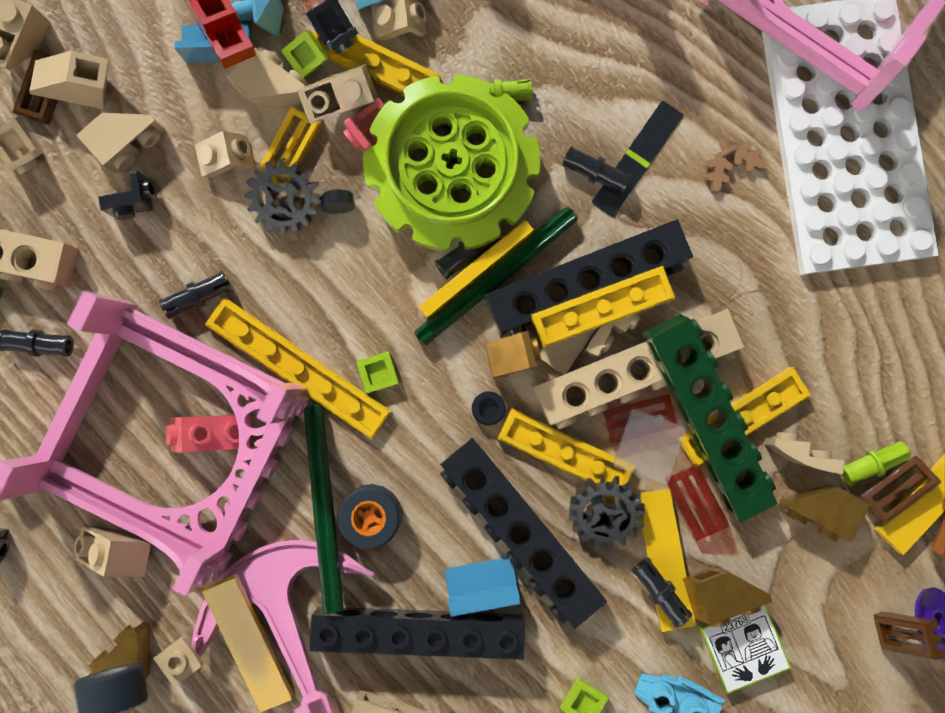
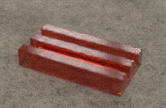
(611, 426)
(695, 471)

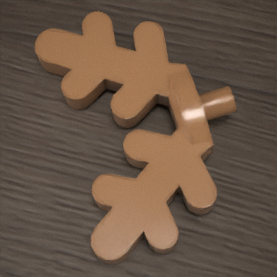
(740, 154)

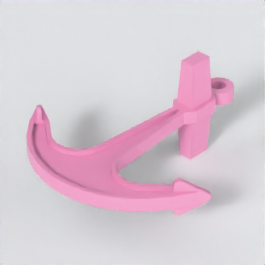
(268, 581)

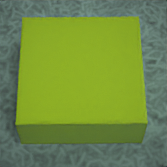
(305, 54)
(377, 372)
(584, 698)

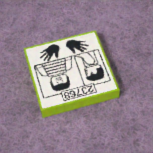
(745, 650)

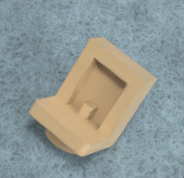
(398, 17)
(17, 147)
(223, 153)
(178, 661)

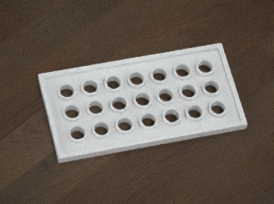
(900, 145)

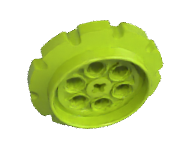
(467, 110)

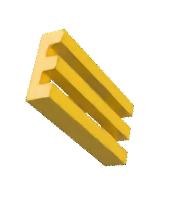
(282, 133)

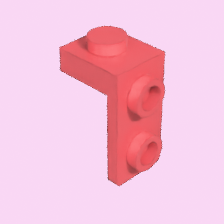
(359, 126)
(203, 433)

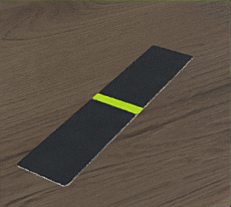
(640, 155)

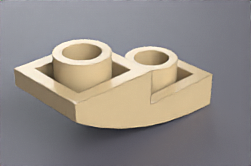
(602, 339)
(798, 452)

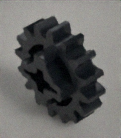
(273, 187)
(608, 509)

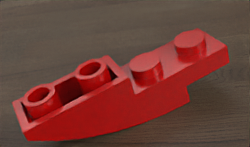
(222, 30)

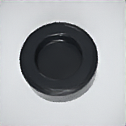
(337, 201)
(488, 408)

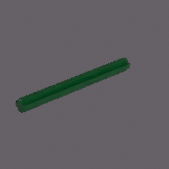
(496, 275)
(323, 510)

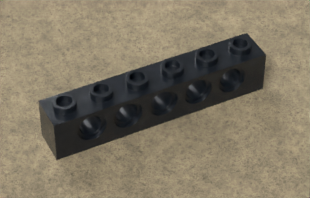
(666, 240)
(584, 597)
(418, 633)

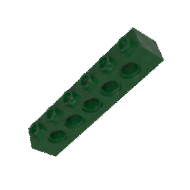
(755, 491)

